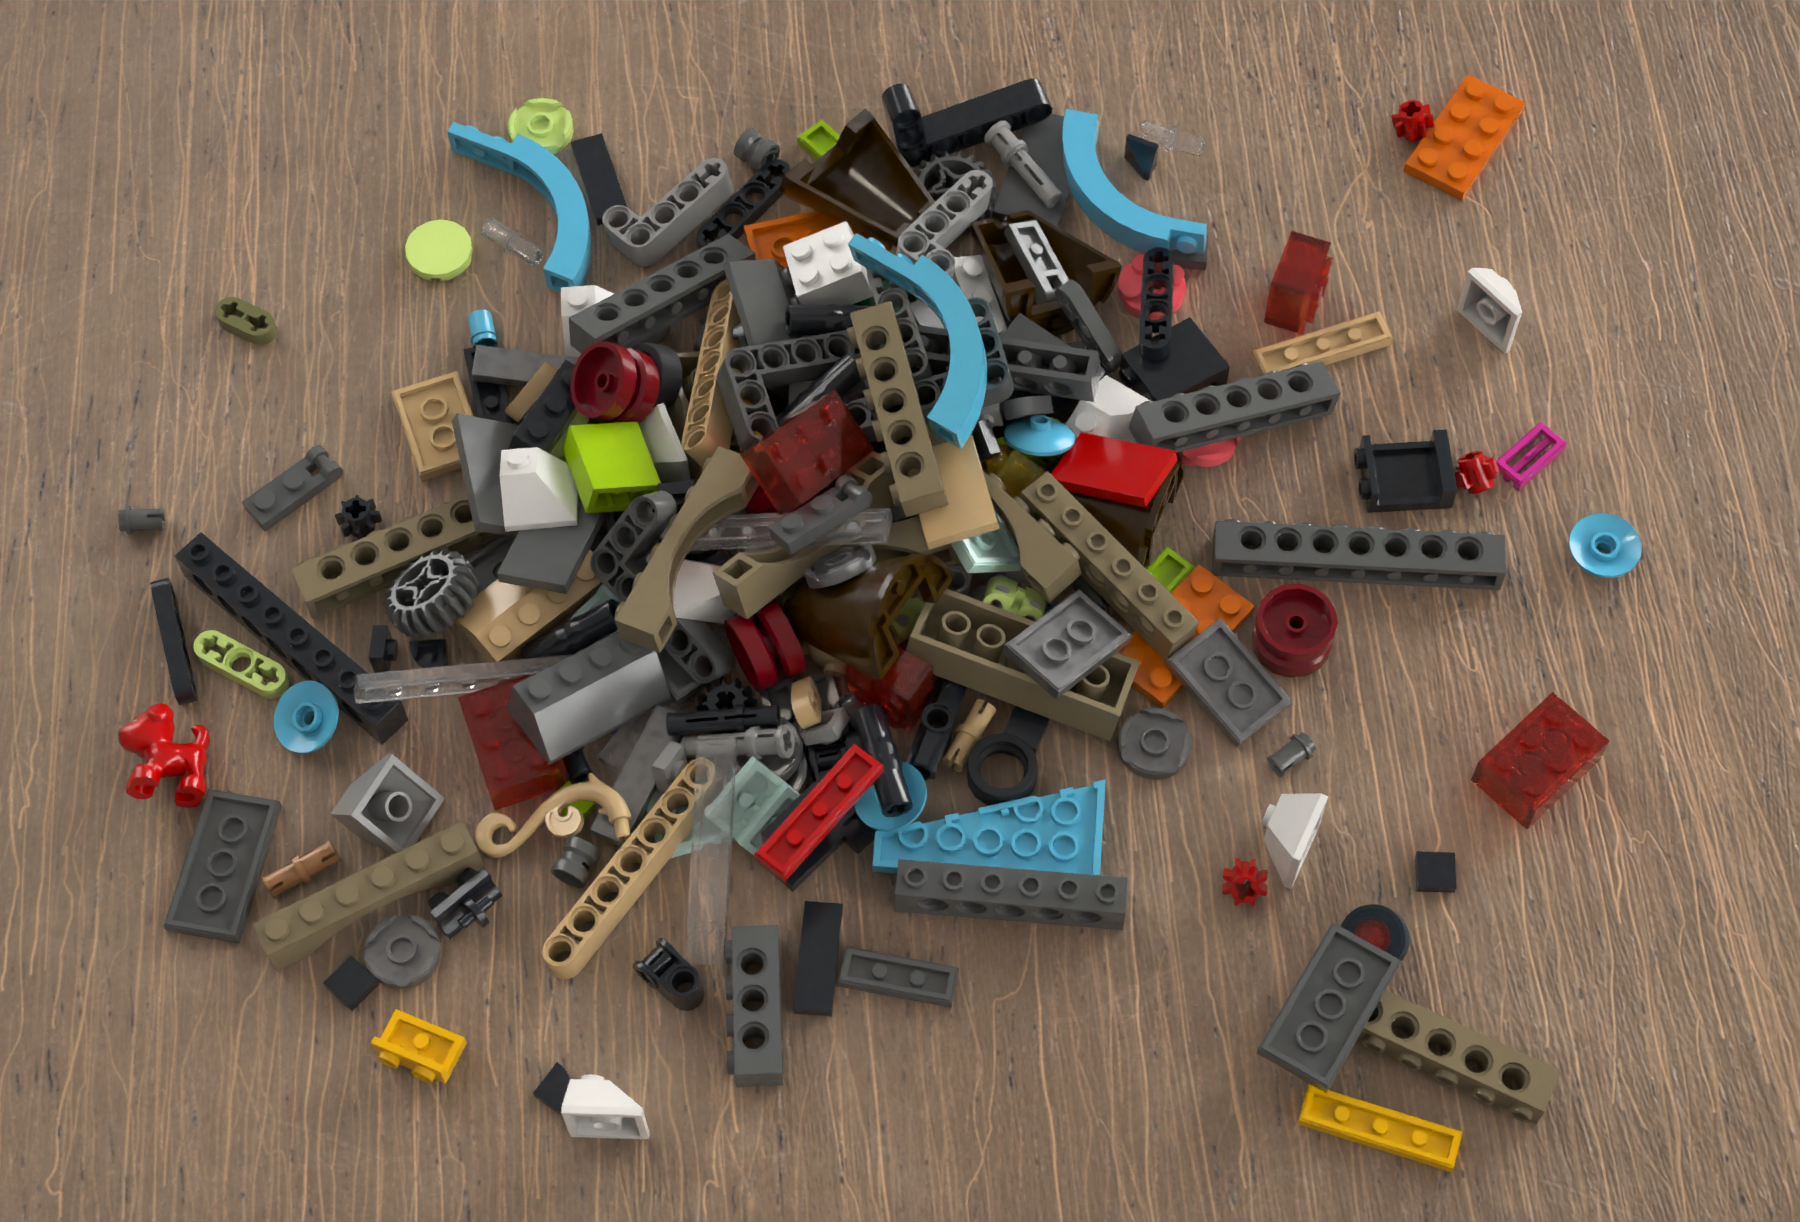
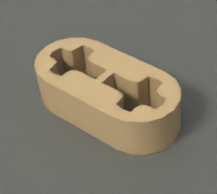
(531, 392)
(806, 702)

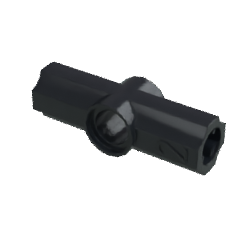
(930, 741)

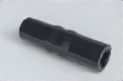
(818, 318)
(841, 377)
(575, 634)
(878, 743)

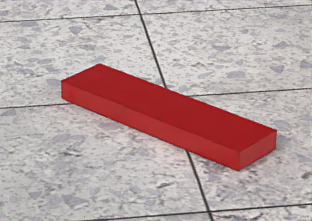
(819, 812)

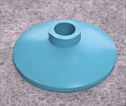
(1039, 436)
(1607, 533)
(295, 713)
(870, 811)

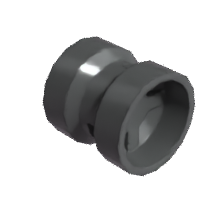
(755, 149)
(576, 861)

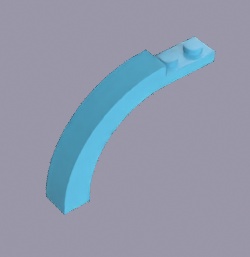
(545, 172)
(966, 382)

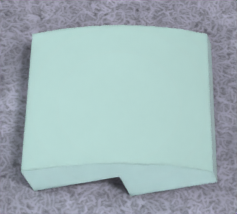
(757, 802)

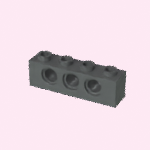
(764, 1064)

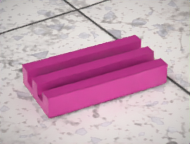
(1511, 473)

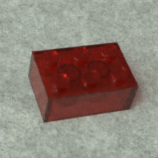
(807, 452)
(505, 753)
(1539, 760)

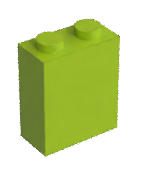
(609, 465)

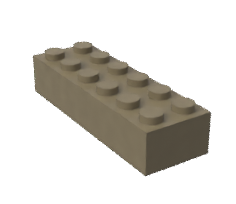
(966, 647)

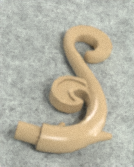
(550, 811)

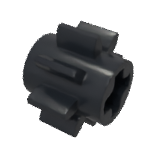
(358, 517)

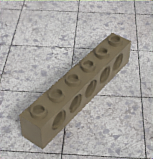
(926, 489)
(1112, 569)
(360, 580)
(1461, 1045)

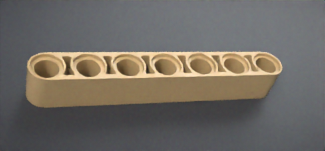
(707, 417)
(616, 879)

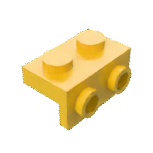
(419, 1046)

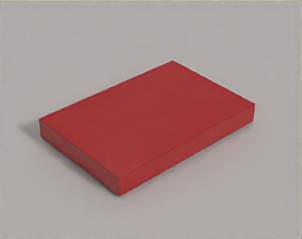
(1114, 469)

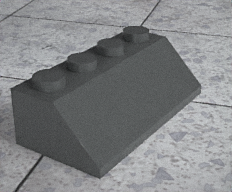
(761, 296)
(588, 696)

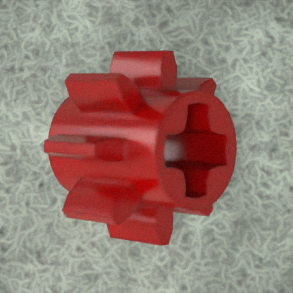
(1412, 120)
(1476, 472)
(1253, 886)

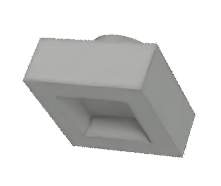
(828, 730)
(669, 765)

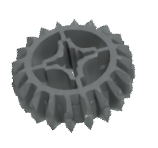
(947, 172)
(431, 594)

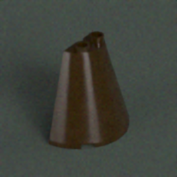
(861, 182)
(1016, 293)
(1128, 523)
(855, 615)

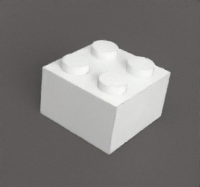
(825, 268)

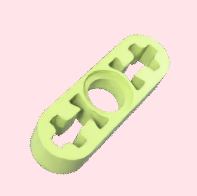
(248, 678)

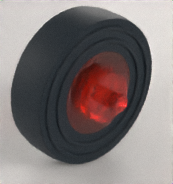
(1379, 927)

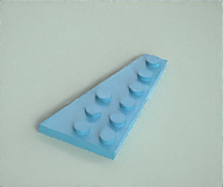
(1027, 833)

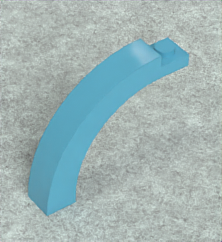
(1108, 207)

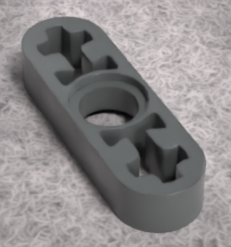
(1088, 324)

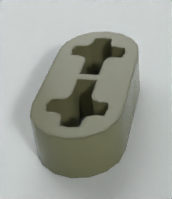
(248, 315)

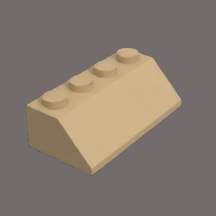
(513, 615)

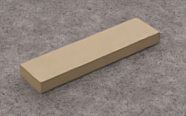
(1325, 345)

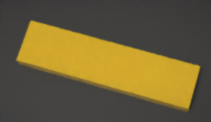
(1380, 1128)

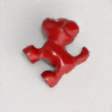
(151, 738)

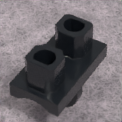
(466, 904)

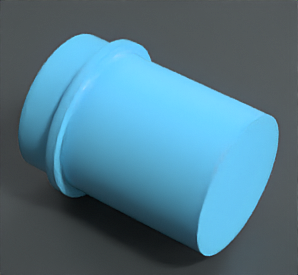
(482, 328)

